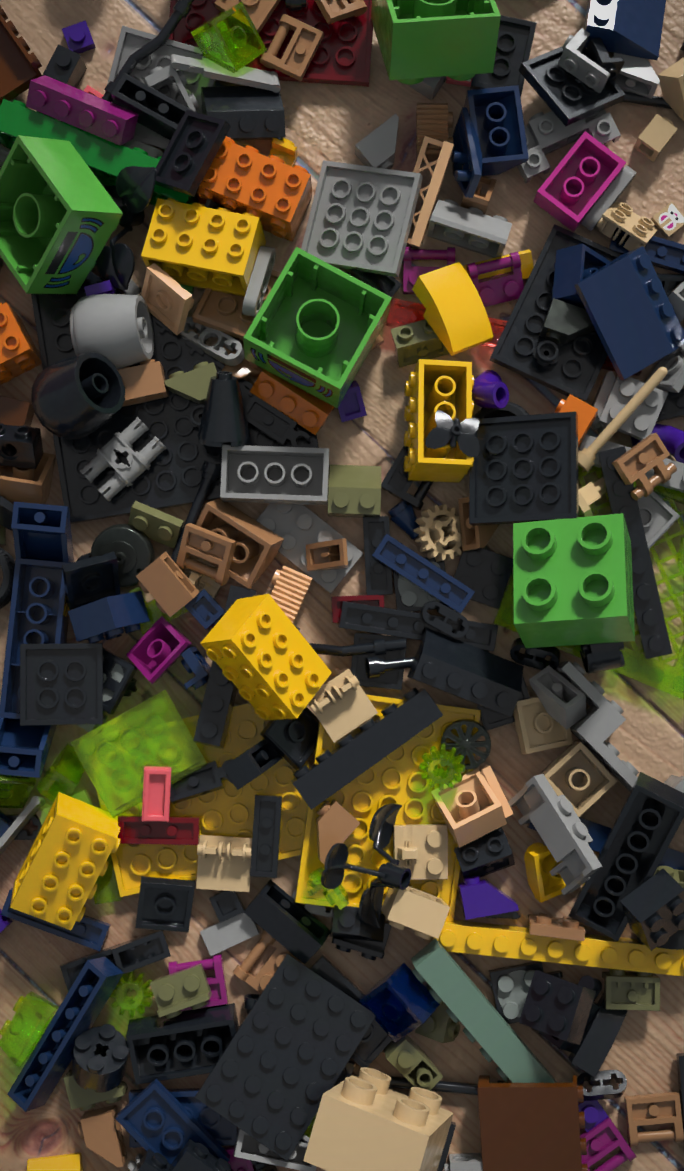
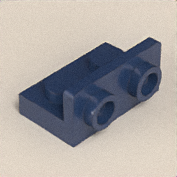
(195, 663)

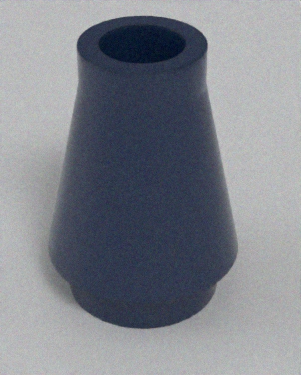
(404, 518)

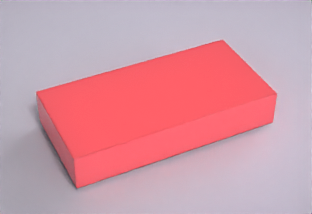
(156, 794)

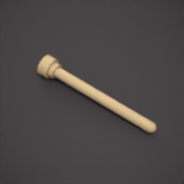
(587, 456)

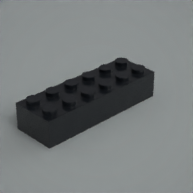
(629, 854)

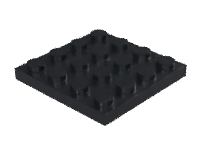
(525, 469)

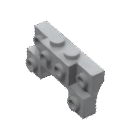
(547, 133)
(559, 829)

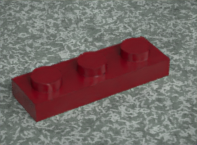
(175, 832)

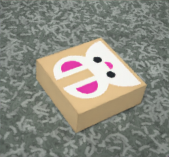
(669, 220)

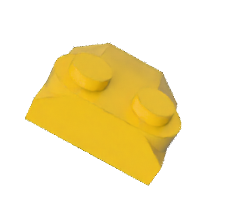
(538, 864)

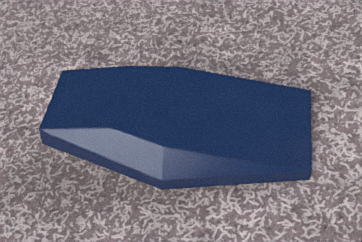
(466, 154)

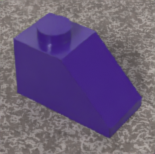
(483, 899)

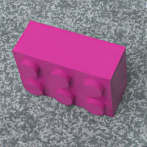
(579, 181)

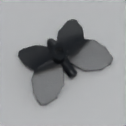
(456, 431)

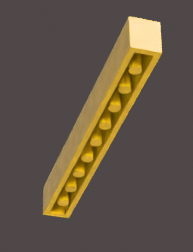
(593, 952)

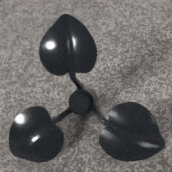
(136, 189)
(389, 874)

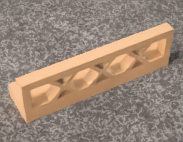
(434, 187)

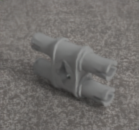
(108, 457)

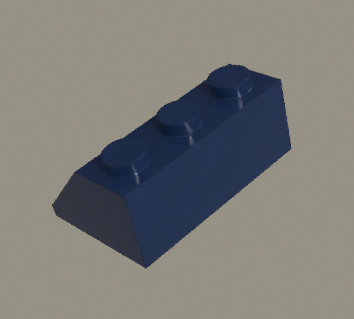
(499, 127)

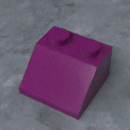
(158, 649)

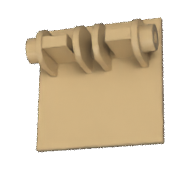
(621, 216)
(342, 705)
(224, 863)

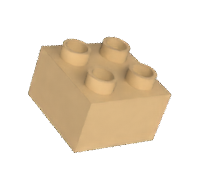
(377, 1128)

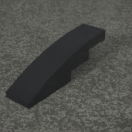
(126, 956)

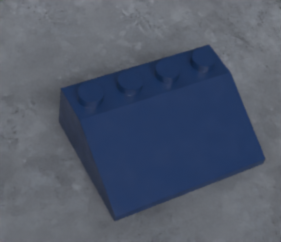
(626, 26)
(631, 312)

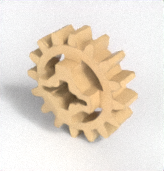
(439, 533)

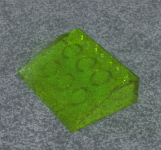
(140, 737)

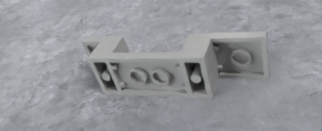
(599, 723)

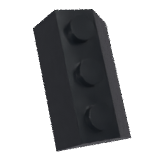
(247, 109)

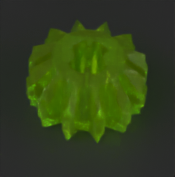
(439, 775)
(141, 998)

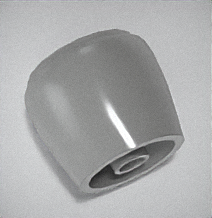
(113, 327)

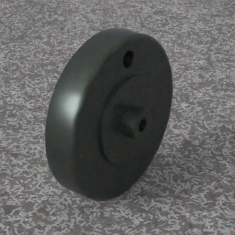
(131, 547)

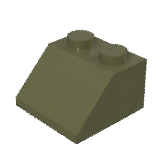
(354, 491)

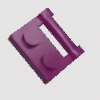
(411, 273)
(498, 287)
(216, 983)
(603, 1140)

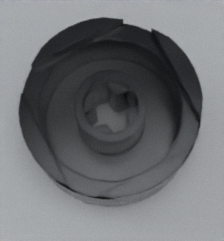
(602, 656)
(100, 1058)

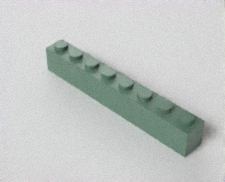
(478, 1016)

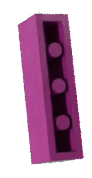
(82, 110)

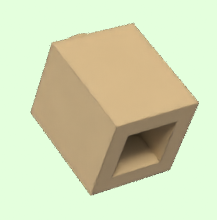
(655, 137)

